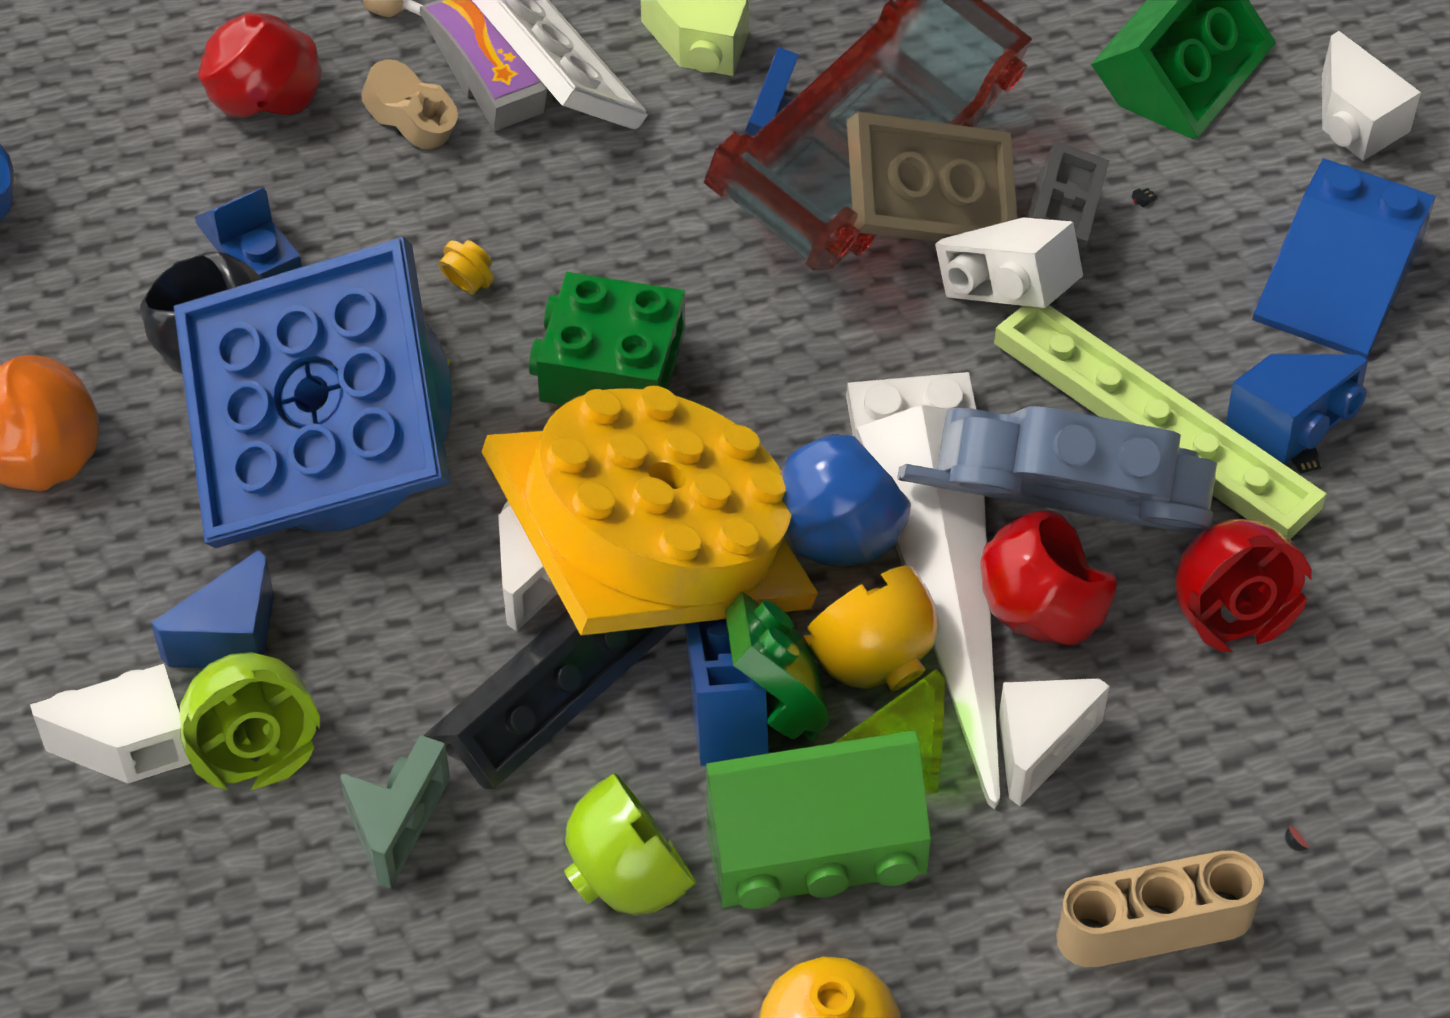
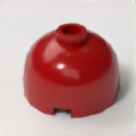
(1248, 571)

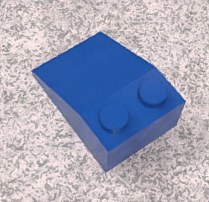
(1344, 258)

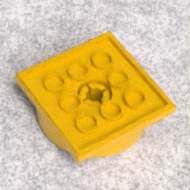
(650, 510)

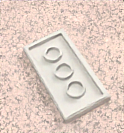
(563, 60)

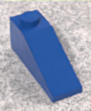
(725, 701)

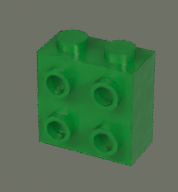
(607, 337)

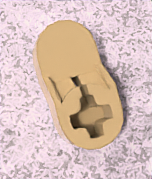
(417, 109)

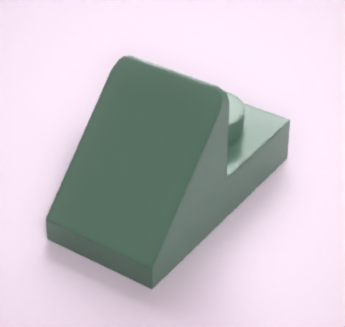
(394, 816)

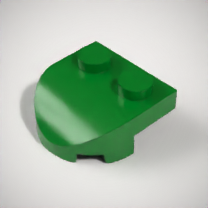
(781, 663)

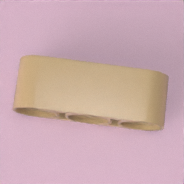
(1180, 886)

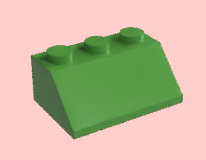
(817, 820)

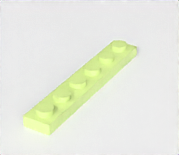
(1123, 391)

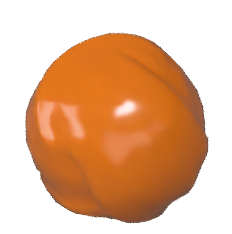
(44, 423)

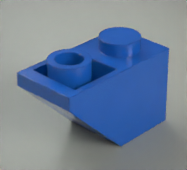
(1295, 400)

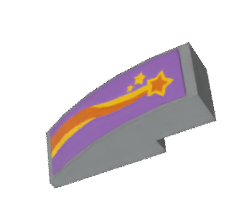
(484, 63)

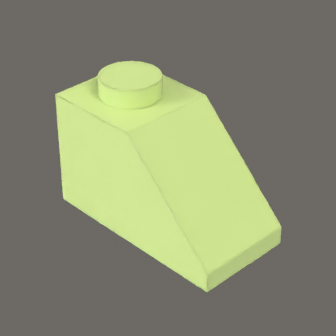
(699, 32)

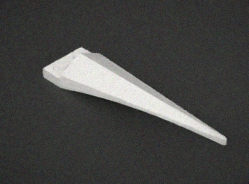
(943, 540)

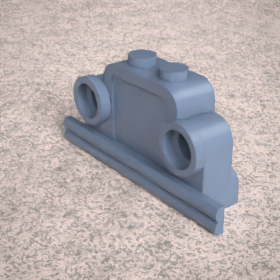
(1074, 466)

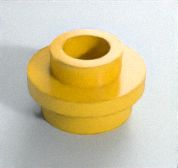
(466, 266)

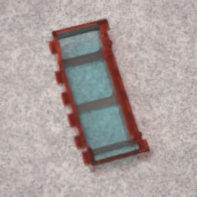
(915, 63)

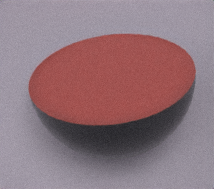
(1295, 840)

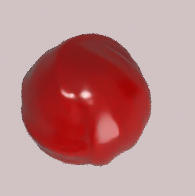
(259, 67)
(1042, 582)

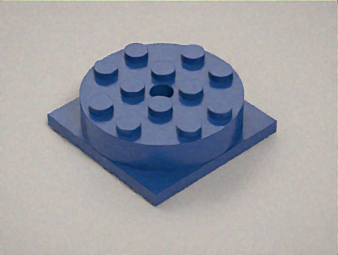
(265, 362)

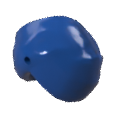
(842, 502)

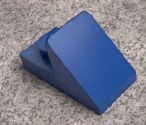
(248, 233)

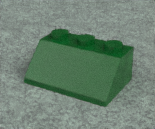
(1183, 60)

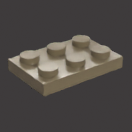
(928, 177)

